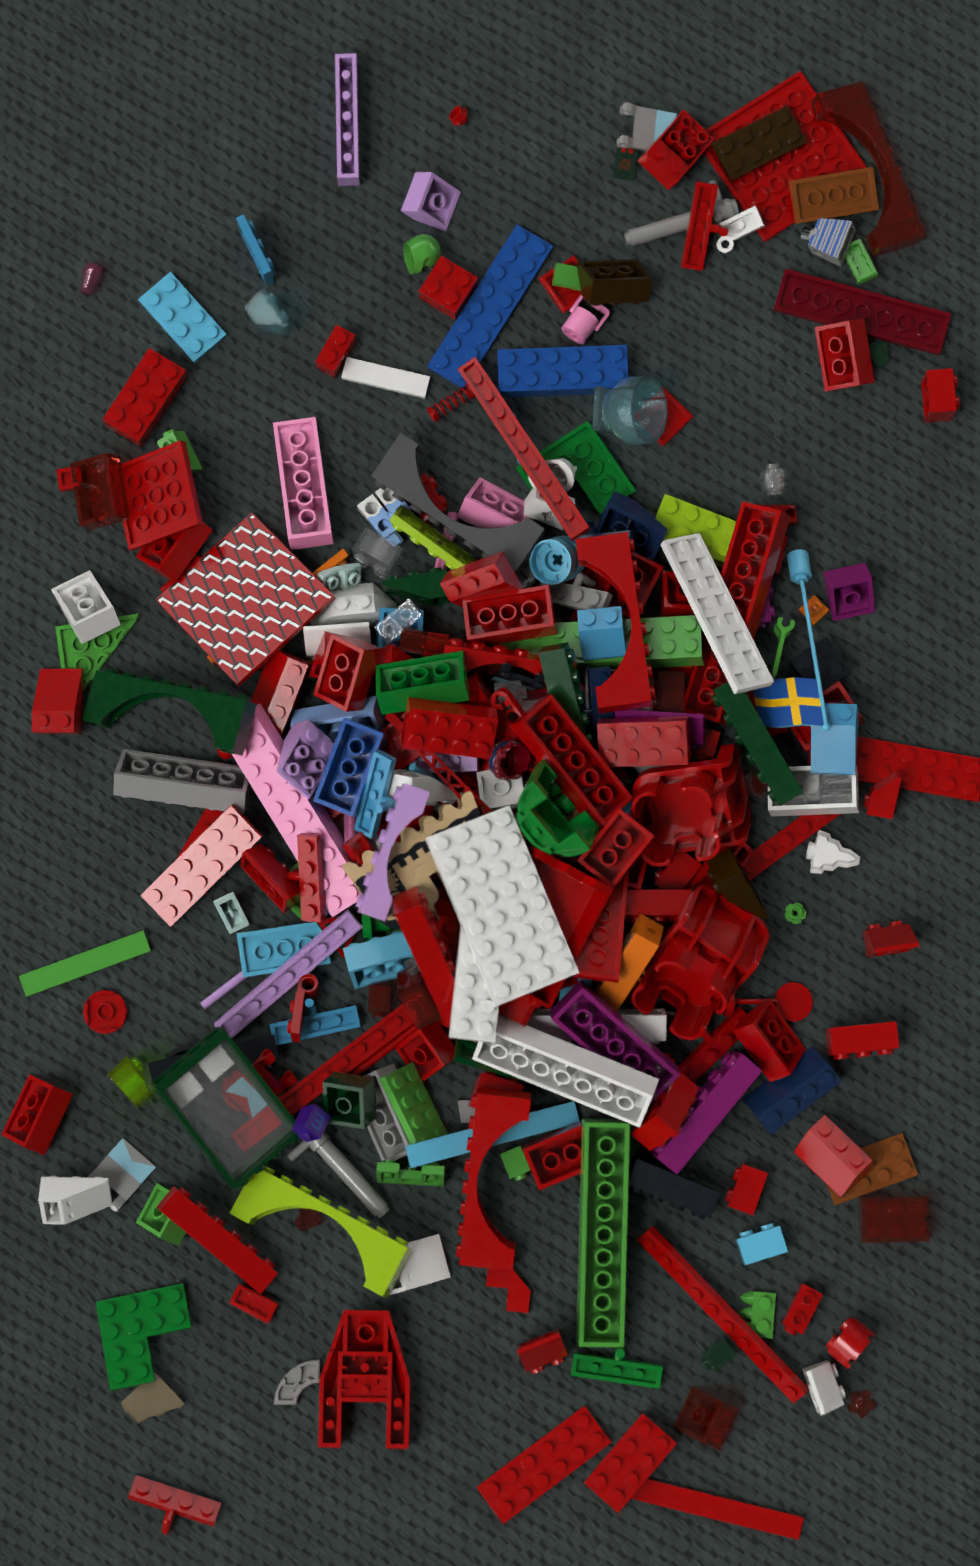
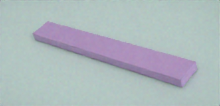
(289, 974)

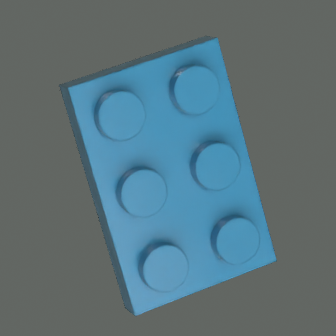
(256, 249)

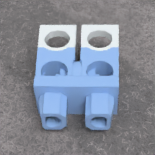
(378, 517)

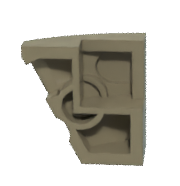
(151, 1400)

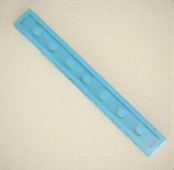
(456, 1143)

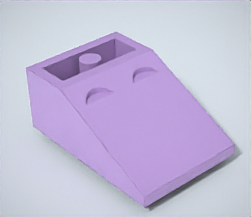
(304, 757)

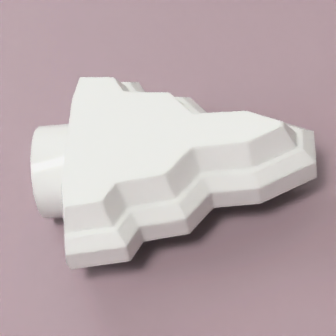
(828, 854)

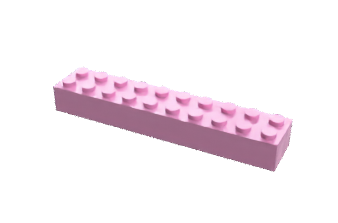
(294, 812)

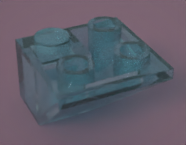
(266, 315)

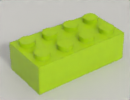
(687, 519)

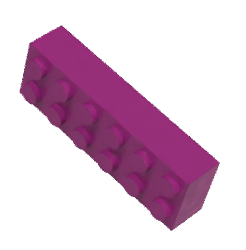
(608, 1034)
(711, 1106)

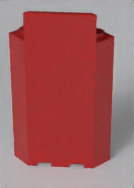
(577, 906)

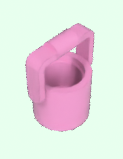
(582, 322)

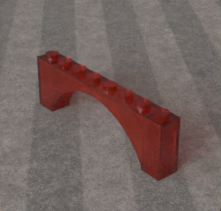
(853, 112)

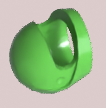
(424, 250)

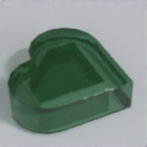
(879, 354)

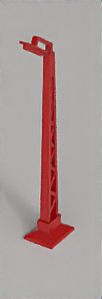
(398, 725)

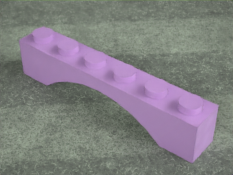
(408, 806)

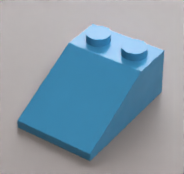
(836, 749)

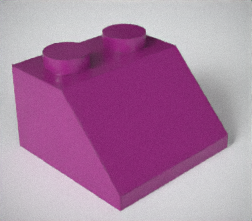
(849, 591)

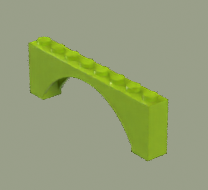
(380, 1254)

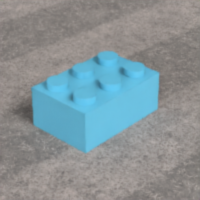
(377, 959)

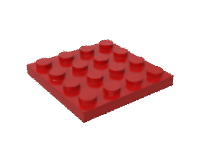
(160, 496)

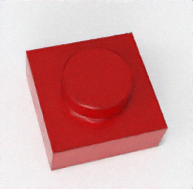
(65, 480)

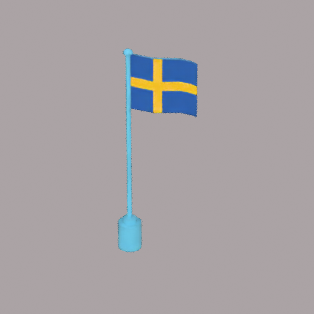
(794, 699)

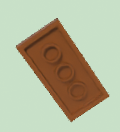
(833, 195)
(890, 1165)

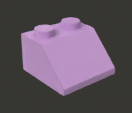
(430, 200)

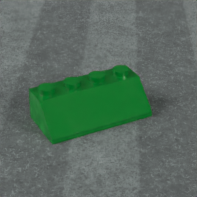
(430, 678)

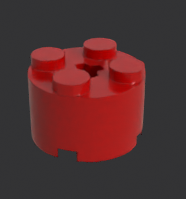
(850, 1342)

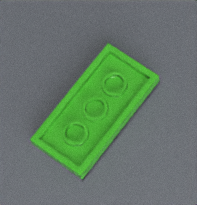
(412, 1104)

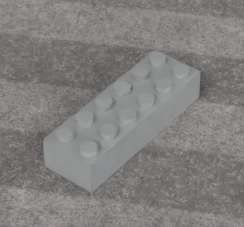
(180, 781)

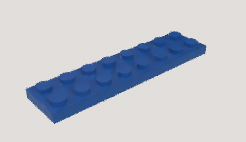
(491, 304)

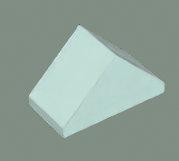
(231, 912)

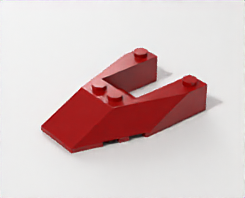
(364, 1367)

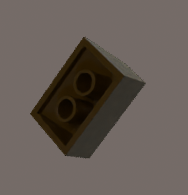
(614, 282)

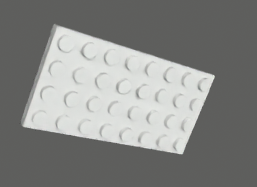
(502, 906)

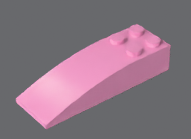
(303, 483)

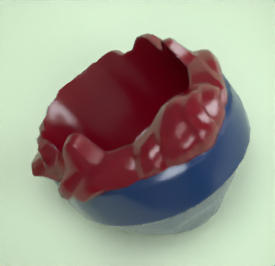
(510, 760)

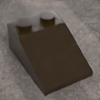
(734, 883)

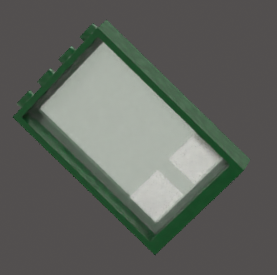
(226, 1108)

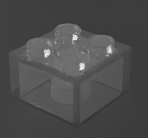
(377, 553)

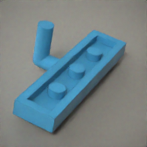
(375, 793)
(318, 1024)

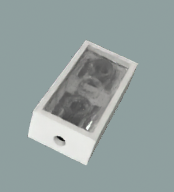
(820, 794)

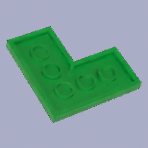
(596, 468)
(127, 1325)

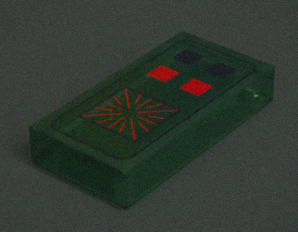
(625, 163)

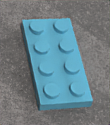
(182, 317)
(269, 948)

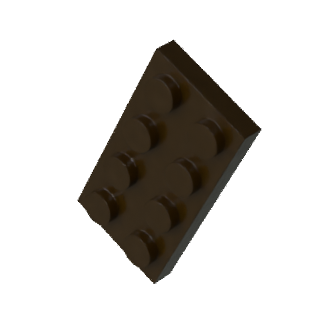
(759, 143)

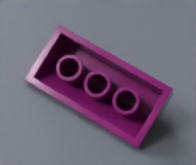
(697, 724)

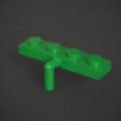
(616, 1369)

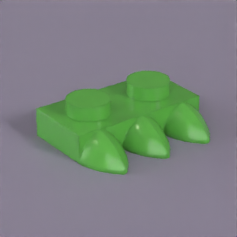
(761, 1312)

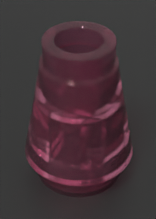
(90, 277)

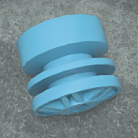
(547, 560)

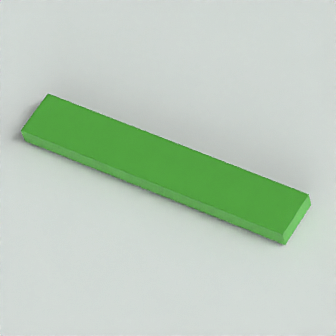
(85, 963)

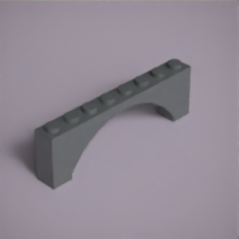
(401, 475)

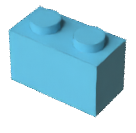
(762, 1244)

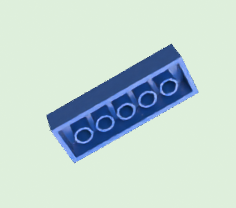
(560, 370)

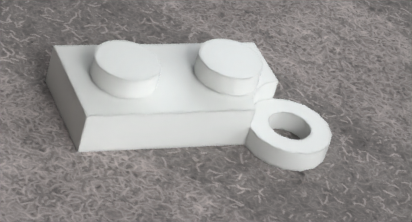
(740, 226)

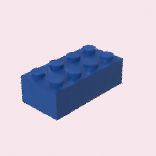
(349, 766)

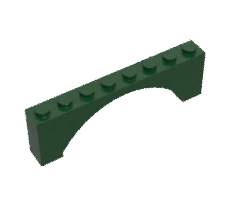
(116, 694)

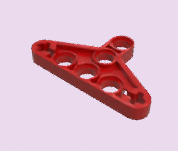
(504, 730)

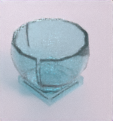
(626, 415)

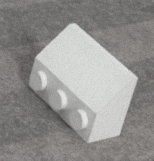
(314, 634)

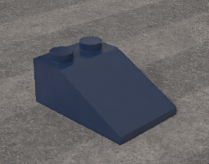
(626, 514)

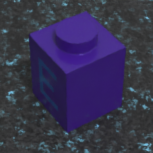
(311, 1123)

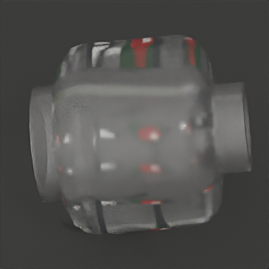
(774, 479)

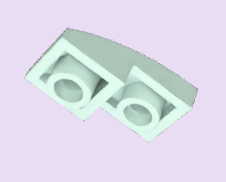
(341, 576)

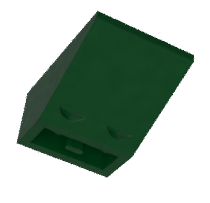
(418, 587)

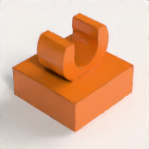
(816, 610)

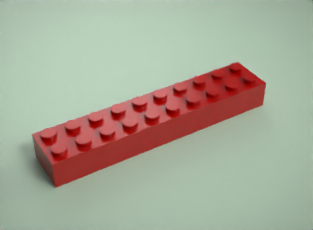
(748, 577)

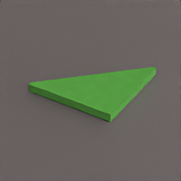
(93, 653)

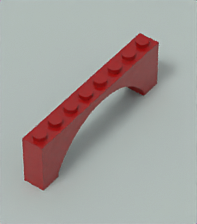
(629, 684)
(494, 1114)

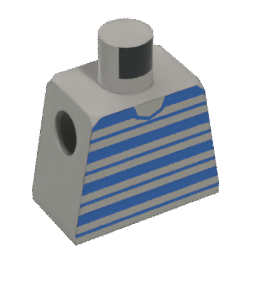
(830, 239)

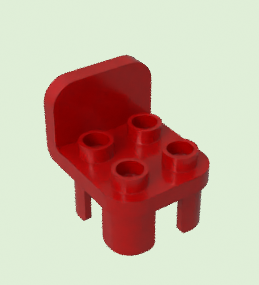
(693, 807)
(702, 961)

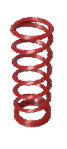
(434, 414)

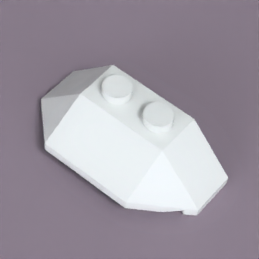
(355, 605)

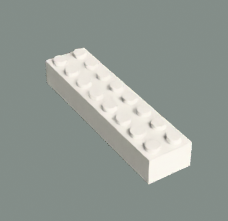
(568, 1070)

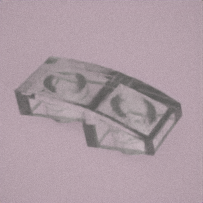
(393, 624)

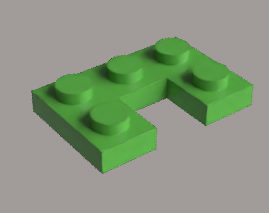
(389, 1172)

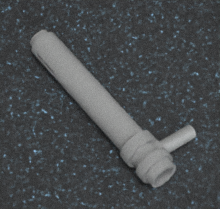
(722, 210)
(345, 1171)

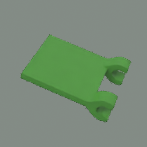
(781, 634)

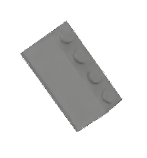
(386, 1128)

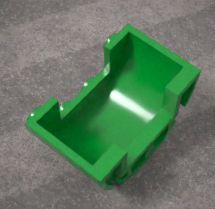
(544, 822)

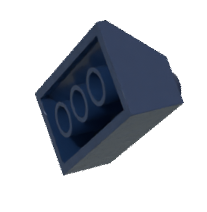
(785, 1098)

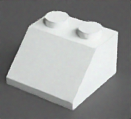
(823, 1387)

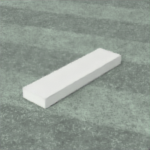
(385, 377)

